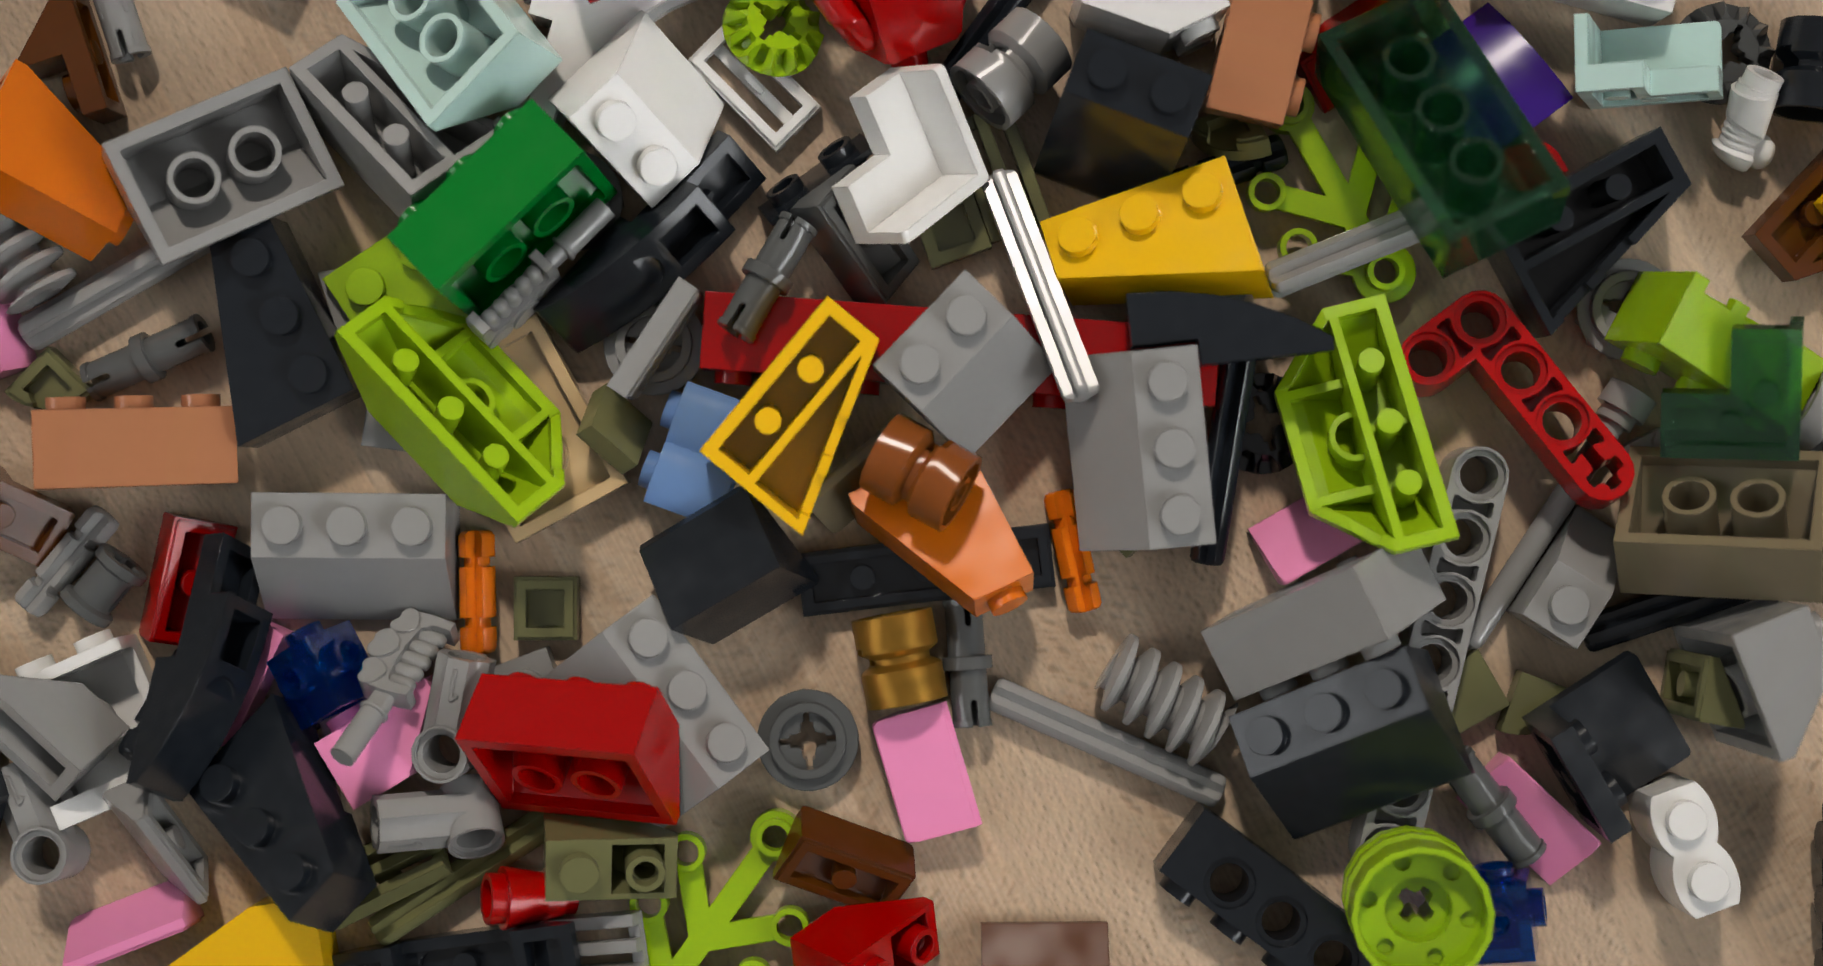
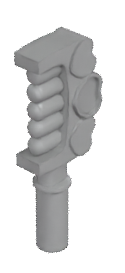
(519, 299)
(390, 673)

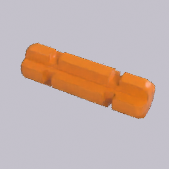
(1074, 565)
(477, 591)

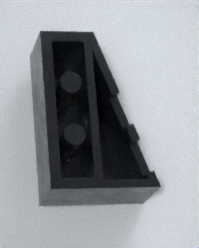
(1605, 214)
(276, 335)
(286, 818)

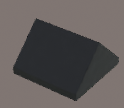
(724, 567)

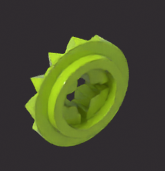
(779, 54)

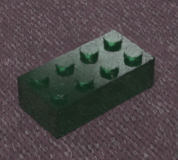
(1440, 130)

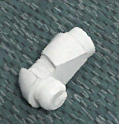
(1747, 118)

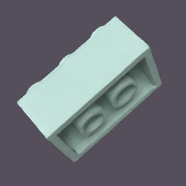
(455, 54)

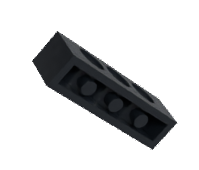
(1209, 841)

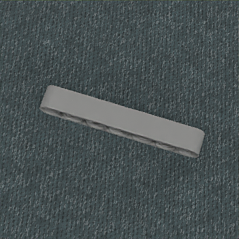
(1452, 631)

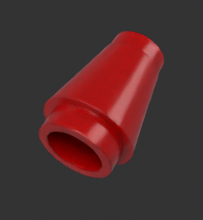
(517, 899)

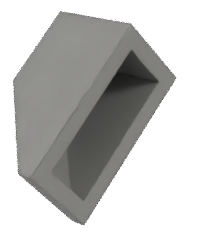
(1569, 581)
(55, 730)

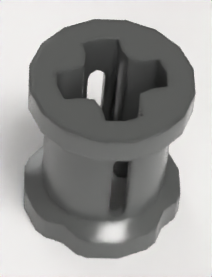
(103, 585)

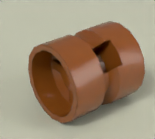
(915, 469)

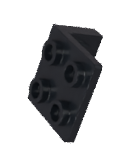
(1607, 740)

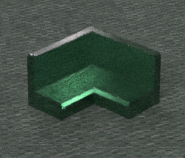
(1757, 415)

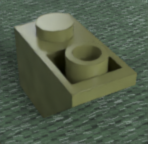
(607, 859)

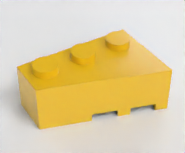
(1157, 238)
(795, 413)

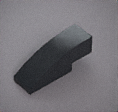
(1220, 327)

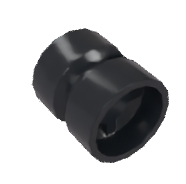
(1802, 55)

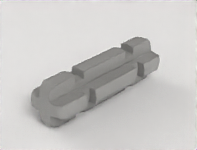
(66, 561)

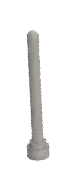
(1619, 410)

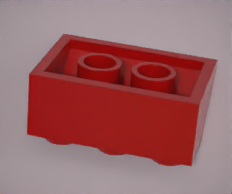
(575, 747)

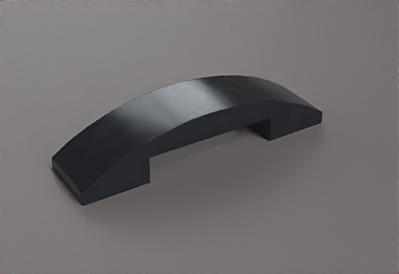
(528, 945)

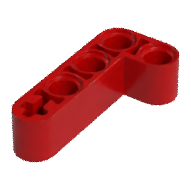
(1527, 406)

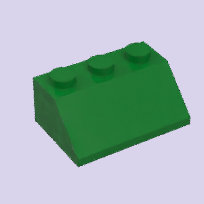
(499, 208)

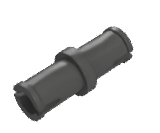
(767, 277)
(147, 357)
(967, 666)
(1494, 810)

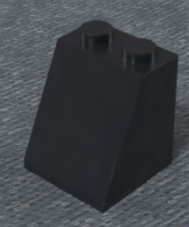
(1120, 118)

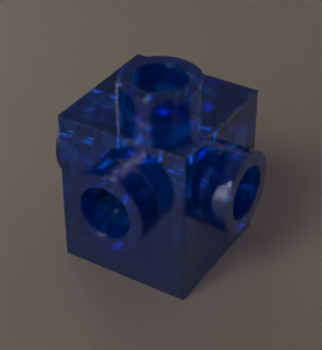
(320, 671)
(1517, 913)

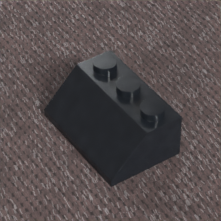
(1352, 742)

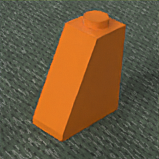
(54, 170)
(970, 560)

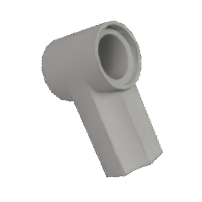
(450, 694)
(455, 817)
(30, 825)

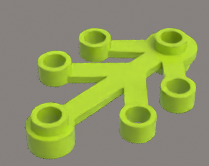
(1341, 206)
(711, 925)

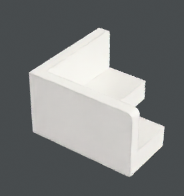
(920, 156)

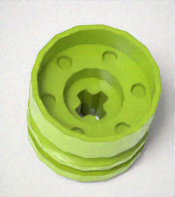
(1445, 930)

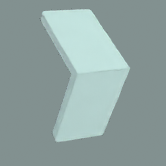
(1647, 63)

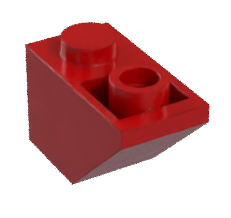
(870, 935)

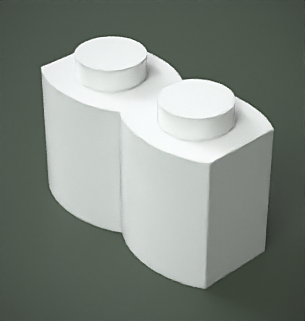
(1684, 854)

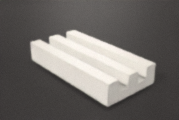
(791, 123)

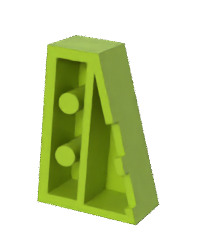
(1685, 333)

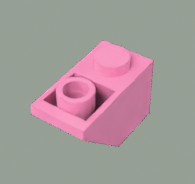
(387, 755)

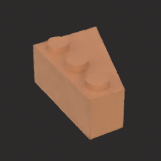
(1260, 59)
(133, 443)

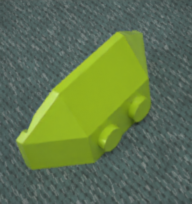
(456, 408)
(1363, 434)

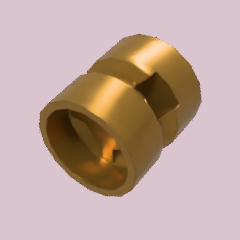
(899, 658)

